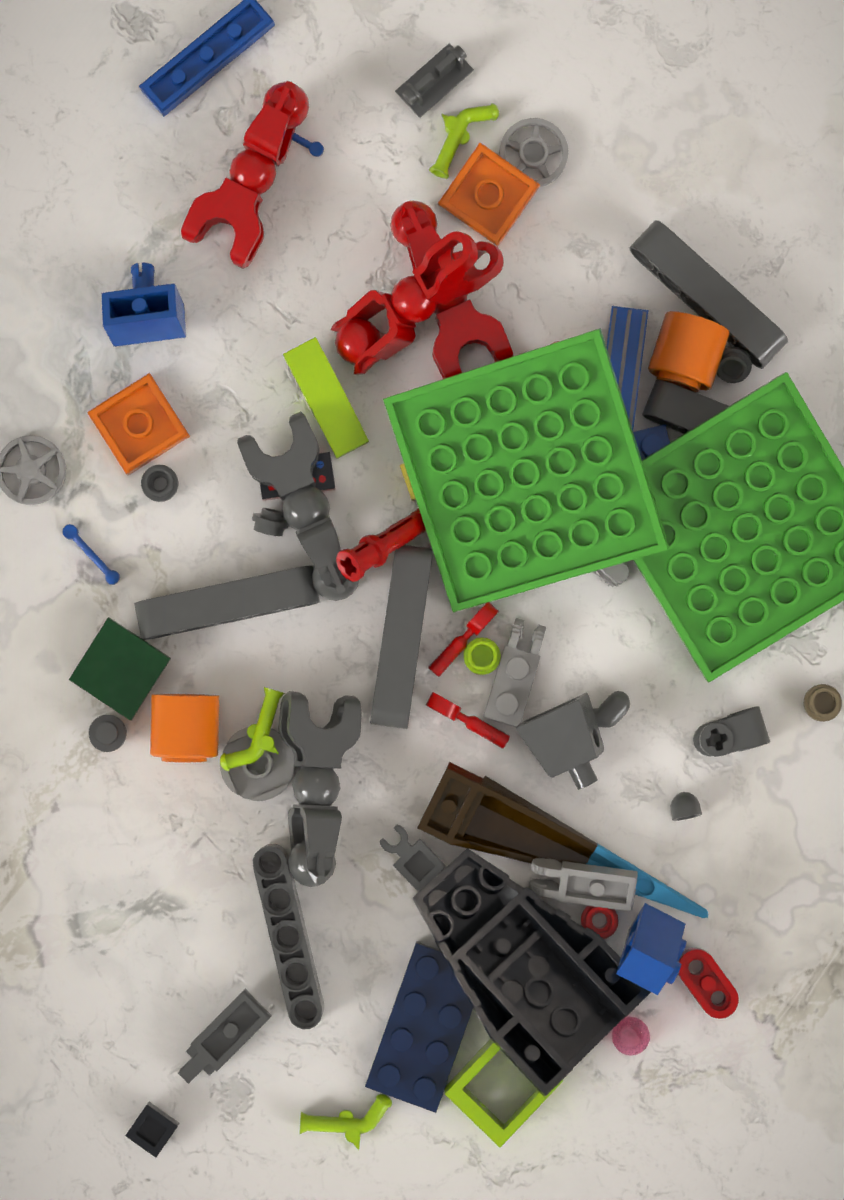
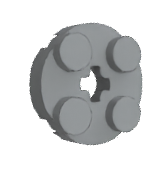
(252, 784)

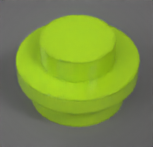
(482, 656)

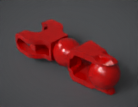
(250, 175)
(414, 299)
(458, 321)

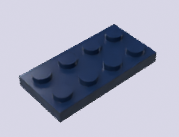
(421, 1032)

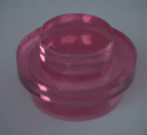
(631, 1036)

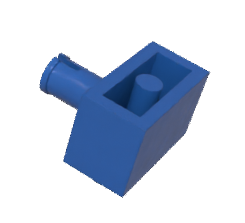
(143, 312)
(652, 949)

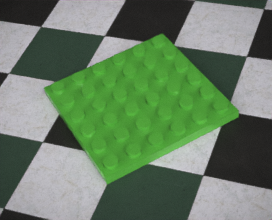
(526, 471)
(747, 526)

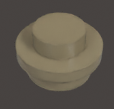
(822, 702)

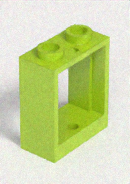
(477, 1111)

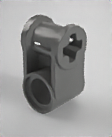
(737, 733)

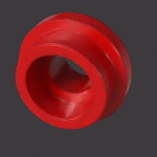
(608, 928)

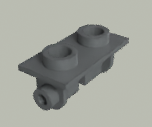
(435, 79)

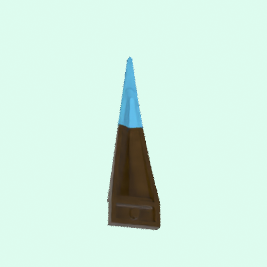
(496, 821)

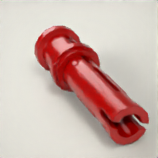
(374, 549)

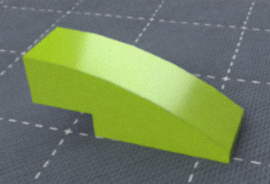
(325, 397)

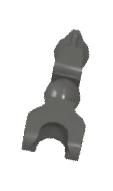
(304, 505)
(318, 750)

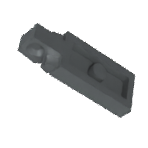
(224, 1036)

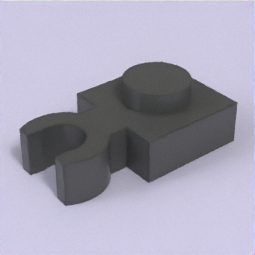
(416, 862)

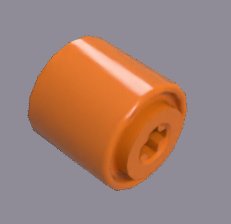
(688, 351)
(184, 727)

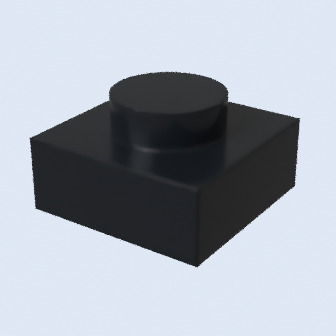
(152, 1129)

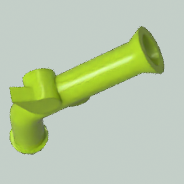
(458, 135)
(258, 732)
(346, 1122)

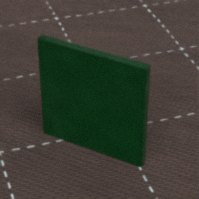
(119, 668)

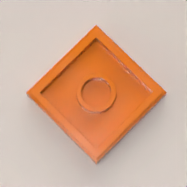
(489, 194)
(138, 424)

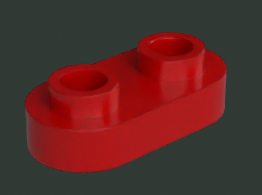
(707, 982)

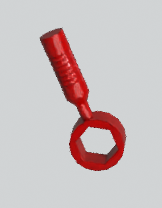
(459, 643)
(472, 723)

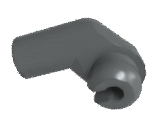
(612, 709)

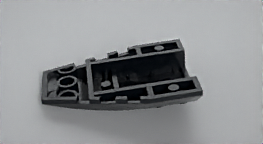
(526, 968)

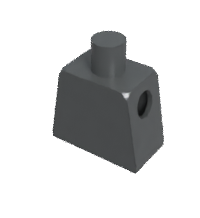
(565, 740)

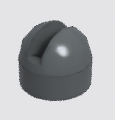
(685, 807)

